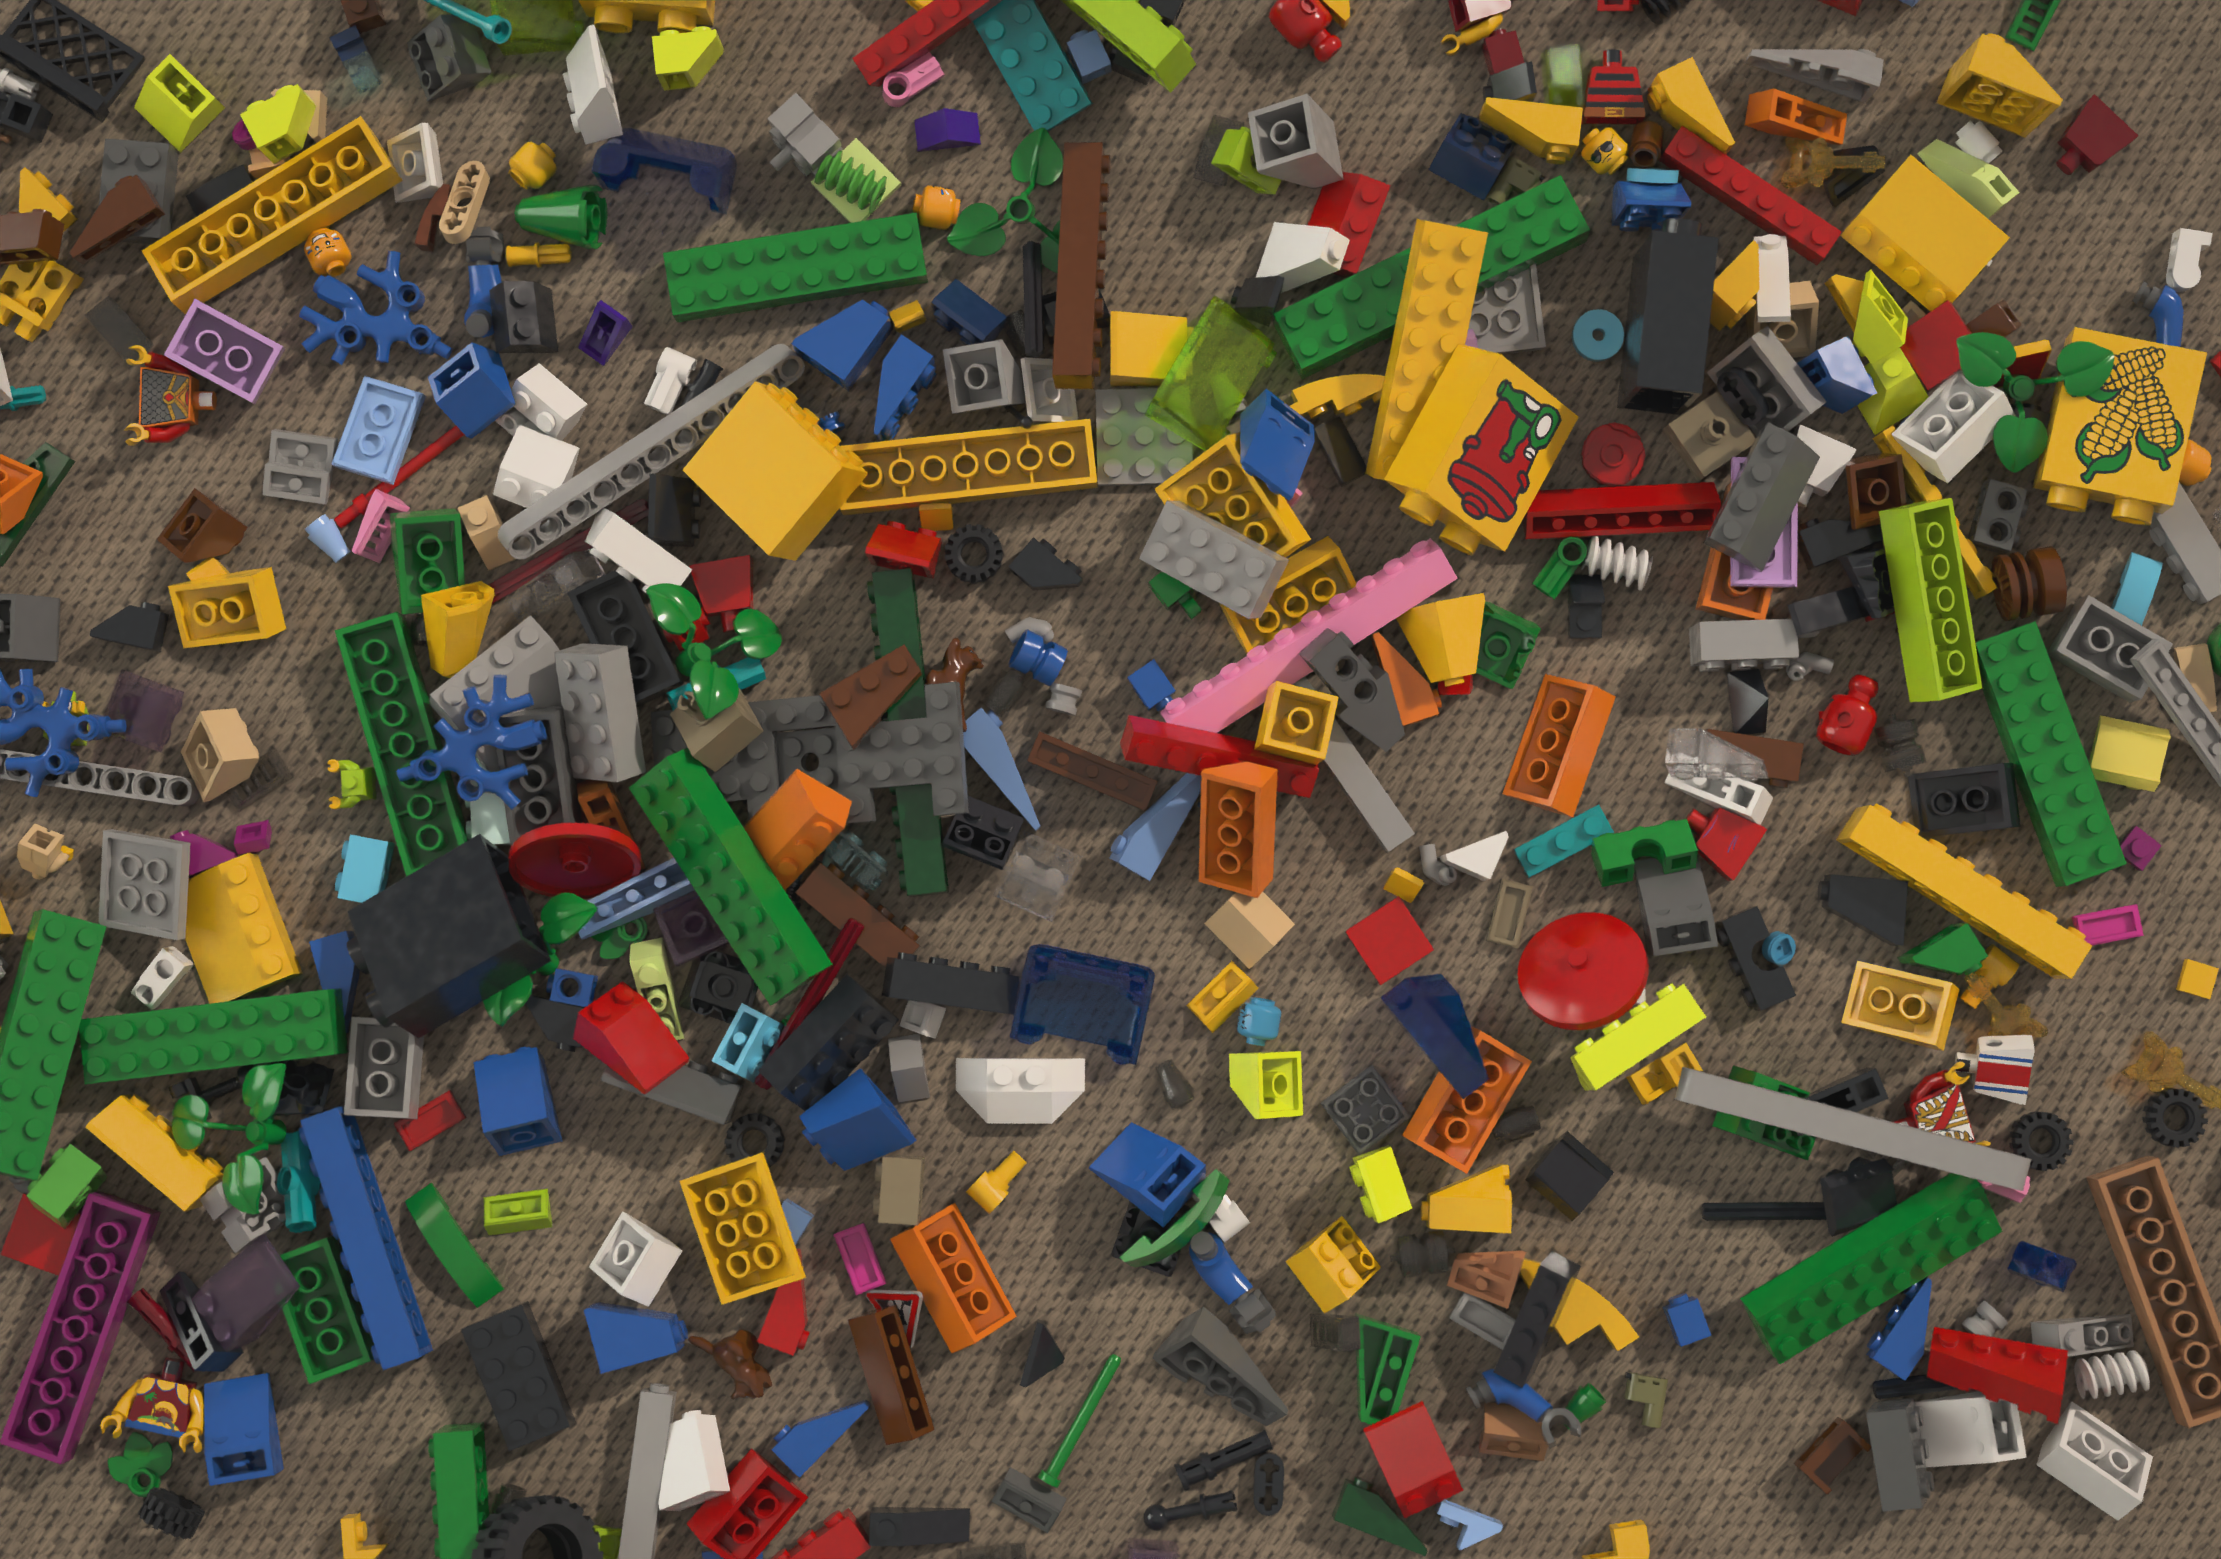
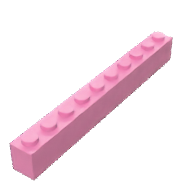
(1356, 613)

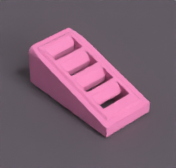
(370, 522)

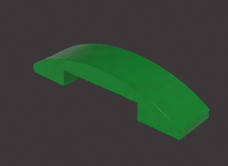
(1210, 1193)
(452, 1246)

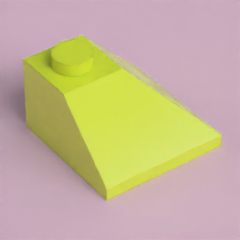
(1879, 322)
(1897, 391)
(1268, 1082)

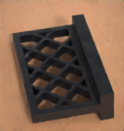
(59, 80)

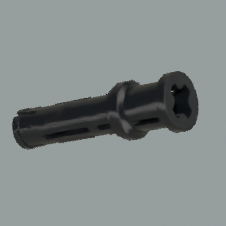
(1208, 1465)

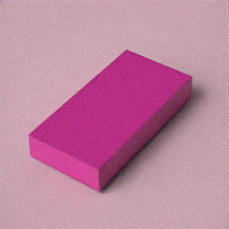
(2109, 924)
(860, 1258)

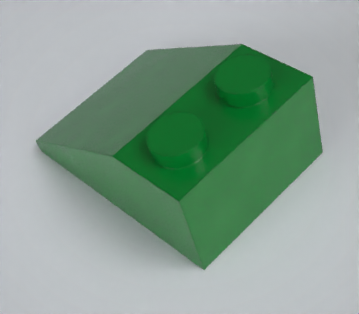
(426, 554)

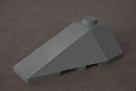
(1213, 1356)

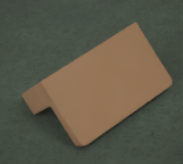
(1511, 1433)

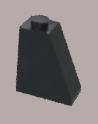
(1868, 903)

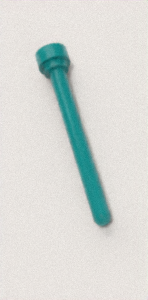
(494, 27)

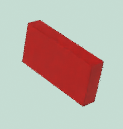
(432, 1120)

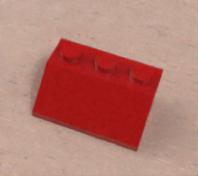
(1353, 211)
(751, 1513)

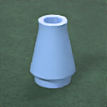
(327, 537)

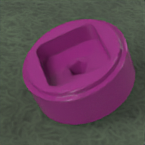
(242, 136)

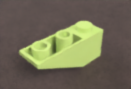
(1970, 177)
(655, 982)

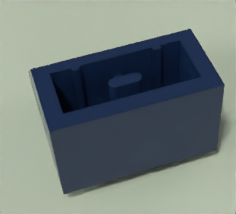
(1472, 156)
(967, 314)

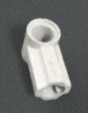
(671, 376)
(1227, 1219)

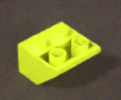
(685, 57)
(176, 103)
(281, 122)
(1381, 1184)

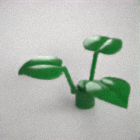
(978, 225)
(2022, 439)
(712, 686)
(562, 919)
(261, 1092)

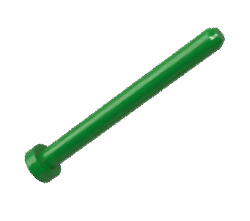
(1080, 1422)

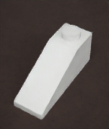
(1774, 286)
(1731, 794)

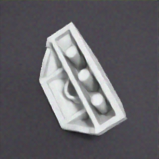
(1020, 1087)

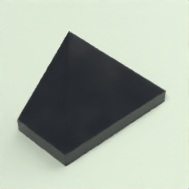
(1848, 181)
(1747, 701)
(1042, 1356)

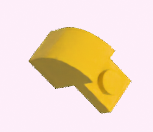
(1628, 1542)

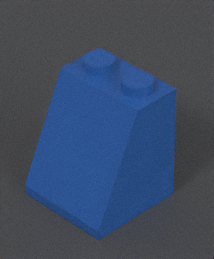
(845, 342)
(516, 1101)
(855, 1123)
(632, 1334)

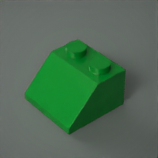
(1948, 951)

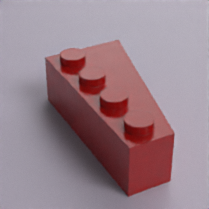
(2000, 1369)

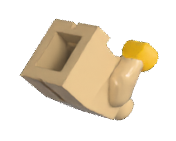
(42, 851)

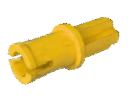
(538, 254)

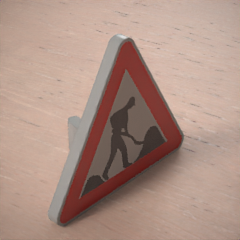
(908, 1306)

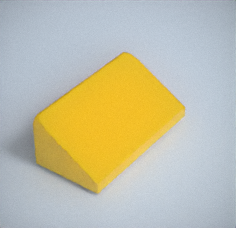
(1222, 996)

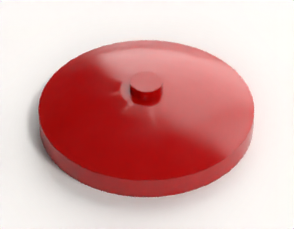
(573, 859)
(1583, 971)

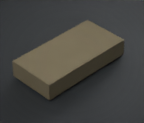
(1509, 913)

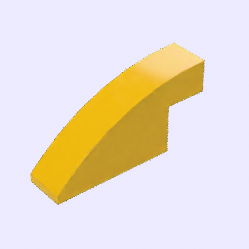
(1584, 1311)

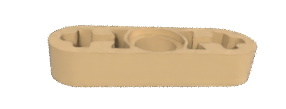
(467, 214)

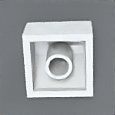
(534, 467)
(635, 1259)

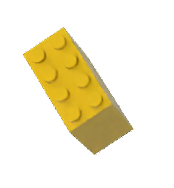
(776, 470)

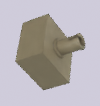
(1708, 436)
(720, 737)

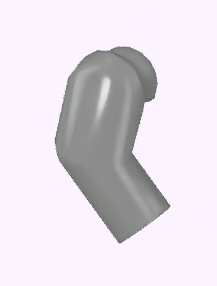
(1035, 625)
(1806, 663)
(1435, 869)

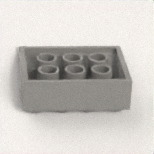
(530, 667)

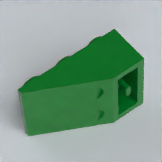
(1762, 1133)

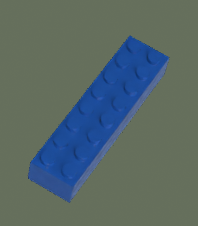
(366, 1237)

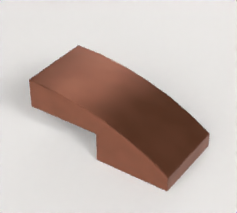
(428, 225)

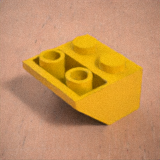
(1333, 1265)

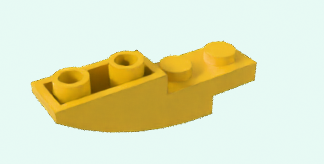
(1342, 392)

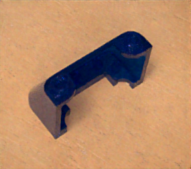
(709, 166)
(1083, 1000)

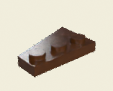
(866, 695)

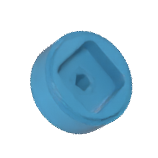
(1778, 948)

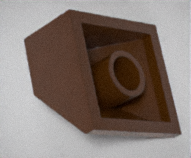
(1873, 486)
(201, 530)

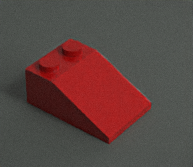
(903, 549)
(629, 1038)
(1413, 1459)

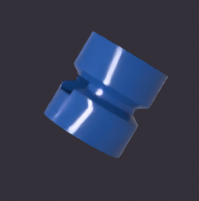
(1037, 657)

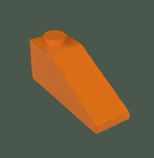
(1794, 117)
(1410, 688)

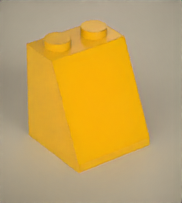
(1144, 347)

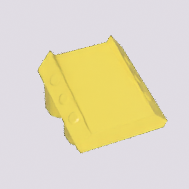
(2128, 753)

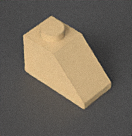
(482, 525)

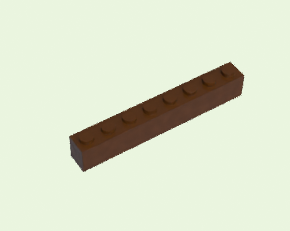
(1079, 266)

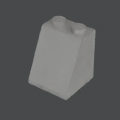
(1296, 142)

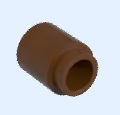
(1646, 144)

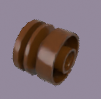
(2029, 583)

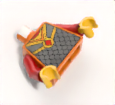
(166, 399)

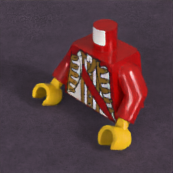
(1939, 1106)

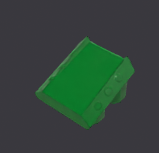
(1504, 645)

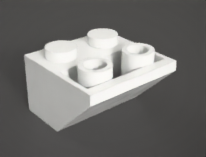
(542, 405)

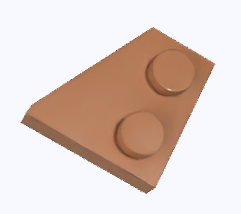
(1487, 1275)

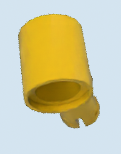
(1997, 970)
(993, 1186)

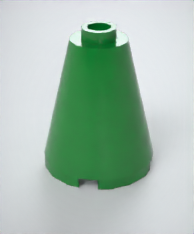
(566, 215)

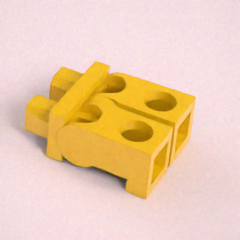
(35, 293)

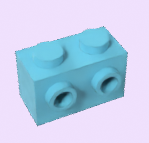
(364, 868)
(747, 1042)

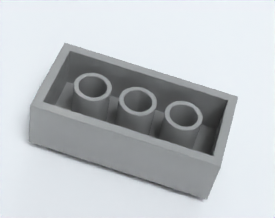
(1214, 559)
(600, 712)

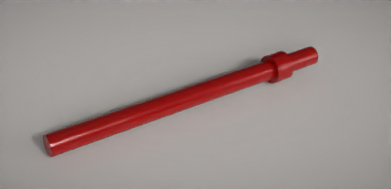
(361, 502)

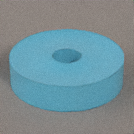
(1652, 175)
(1608, 325)

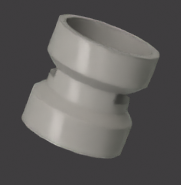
(1985, 1321)

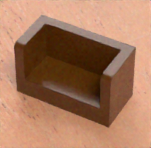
(1831, 1453)

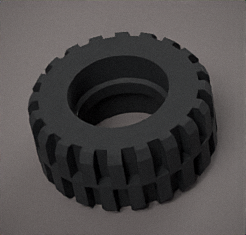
(555, 1517)

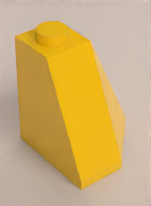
(456, 625)
(1446, 636)
(1472, 1203)

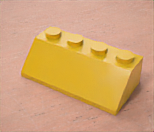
(152, 1151)

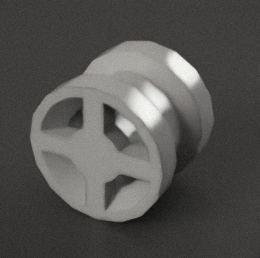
(1063, 699)

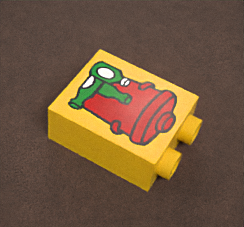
(1479, 450)

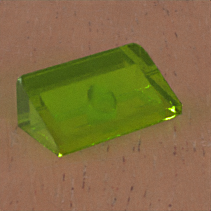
(1565, 76)

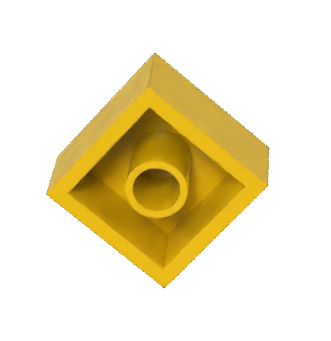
(1296, 722)

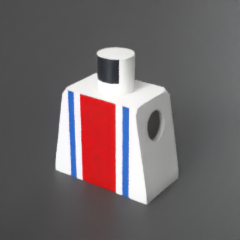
(2000, 1066)

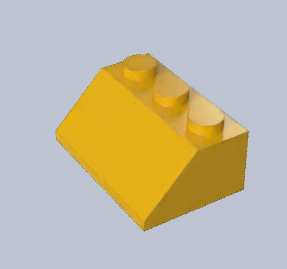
(1735, 288)

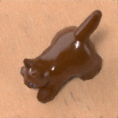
(956, 667)
(736, 1357)

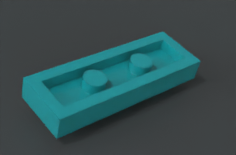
(1562, 841)

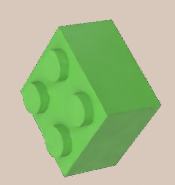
(65, 1185)

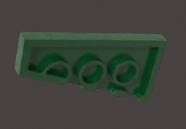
(54, 467)

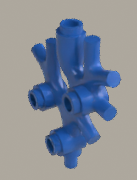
(384, 329)
(55, 721)
(461, 746)

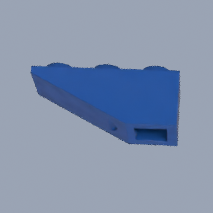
(1903, 1338)

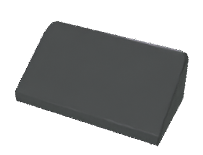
(1029, 1500)

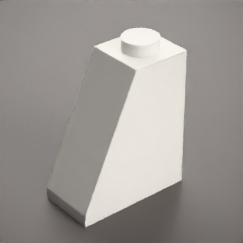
(1302, 253)
(692, 1463)

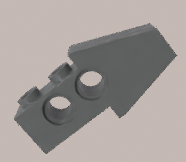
(1373, 709)

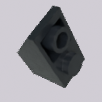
(1042, 569)

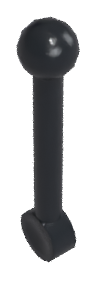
(1025, 421)

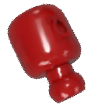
(1306, 24)
(1849, 717)

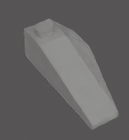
(1839, 71)

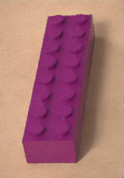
(80, 1327)

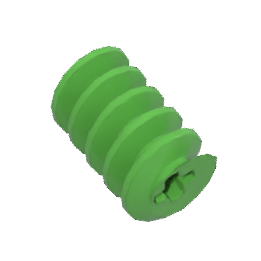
(851, 181)

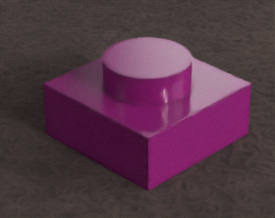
(253, 837)
(2138, 848)

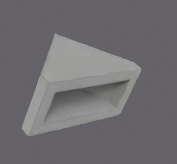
(908, 1068)

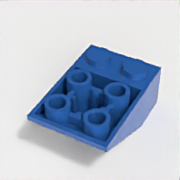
(1647, 204)
(902, 377)
(1275, 443)
(1150, 1172)
(241, 1430)

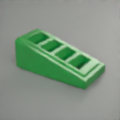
(2038, 32)

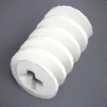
(1617, 562)
(2111, 1372)

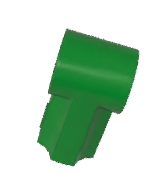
(1559, 569)

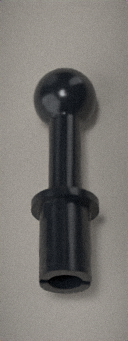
(1157, 1517)

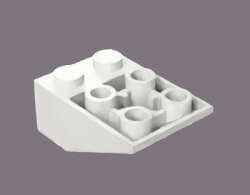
(1970, 1430)

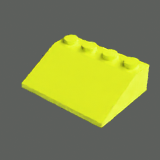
(1636, 1037)

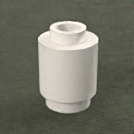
(1978, 142)

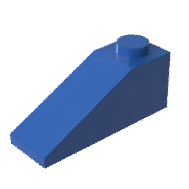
(337, 968)
(812, 1437)

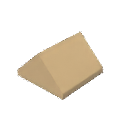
(1249, 926)

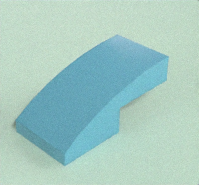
(2137, 587)

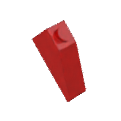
(787, 1318)

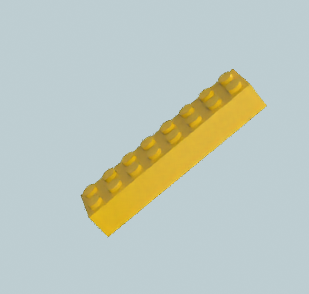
(272, 215)
(1428, 328)
(974, 466)
(1964, 891)

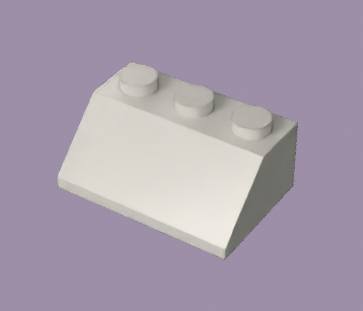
(592, 90)
(1952, 425)
(633, 552)
(2096, 1462)

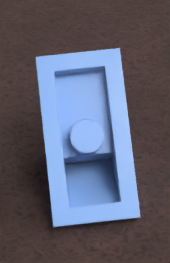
(1475, 1527)

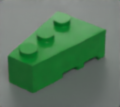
(1382, 1367)

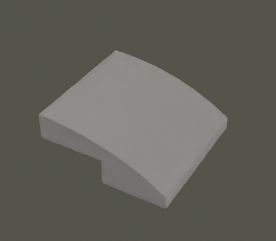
(299, 466)

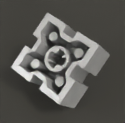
(801, 137)
(243, 1227)

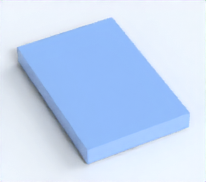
(378, 430)

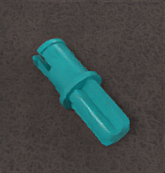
(25, 397)

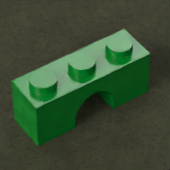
(1667, 842)

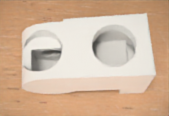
(2184, 258)
(161, 976)

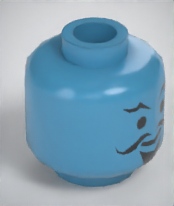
(1259, 1020)

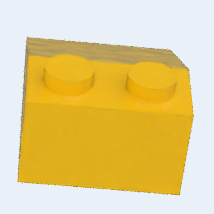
(1687, 102)
(1539, 127)
(227, 608)
(1901, 1005)

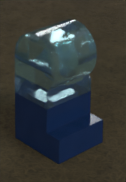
(357, 59)

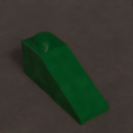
(1368, 1512)

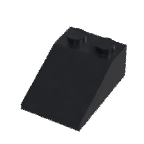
(1964, 800)

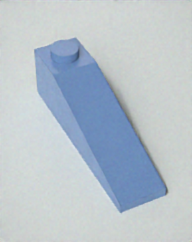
(990, 750)
(1150, 835)
(637, 897)

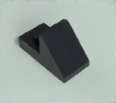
(1585, 607)

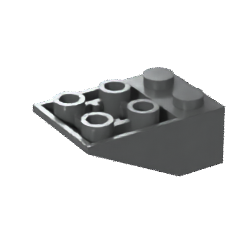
(1674, 909)

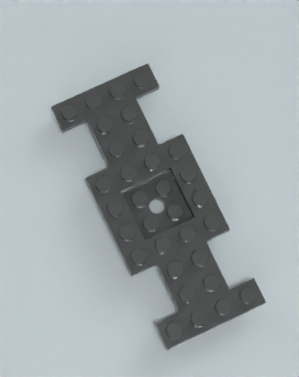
(887, 757)

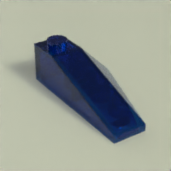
(1439, 1026)

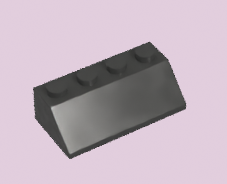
(1762, 497)
(549, 789)
(692, 1091)

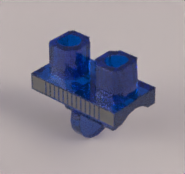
(2041, 1266)

